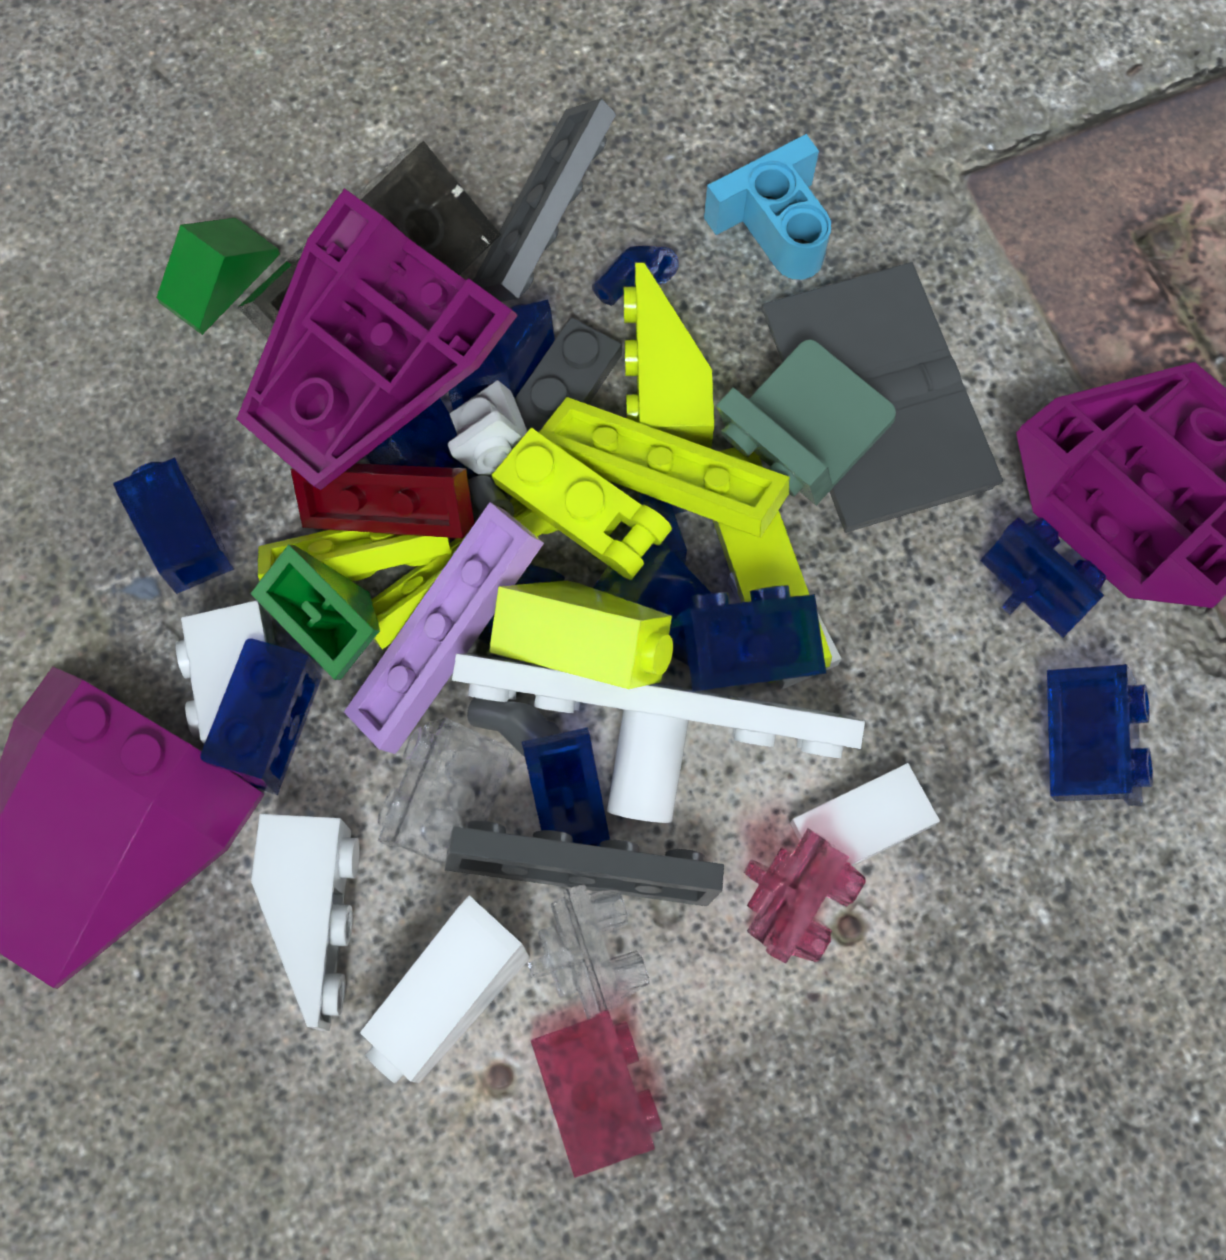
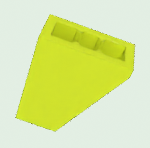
(582, 633)

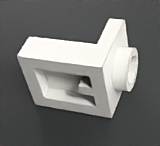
(486, 429)

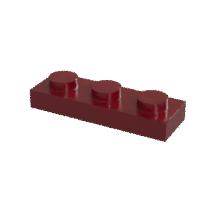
(389, 501)

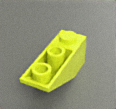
(669, 367)

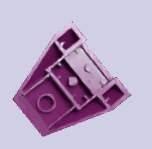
(363, 343)
(1138, 481)
(100, 824)

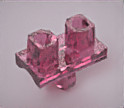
(793, 893)

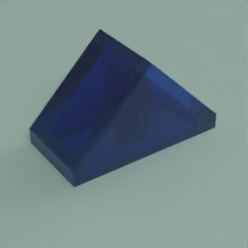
(567, 786)

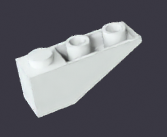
(301, 890)

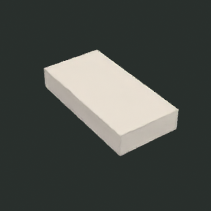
(872, 815)

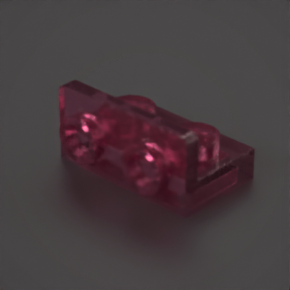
(594, 1094)

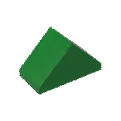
(212, 269)
(319, 609)

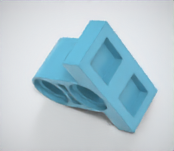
(777, 221)

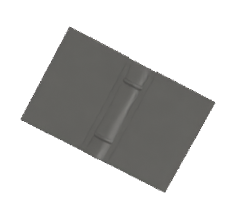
(893, 342)

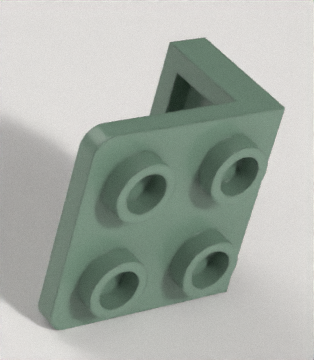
(808, 420)

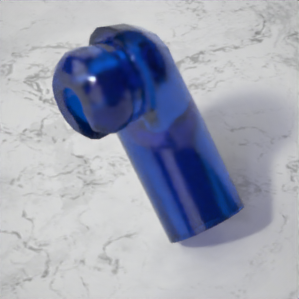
(660, 261)

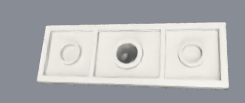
(656, 724)

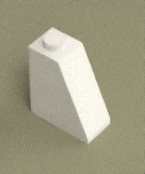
(443, 993)

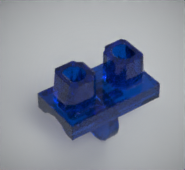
(1041, 578)

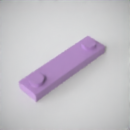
(441, 627)

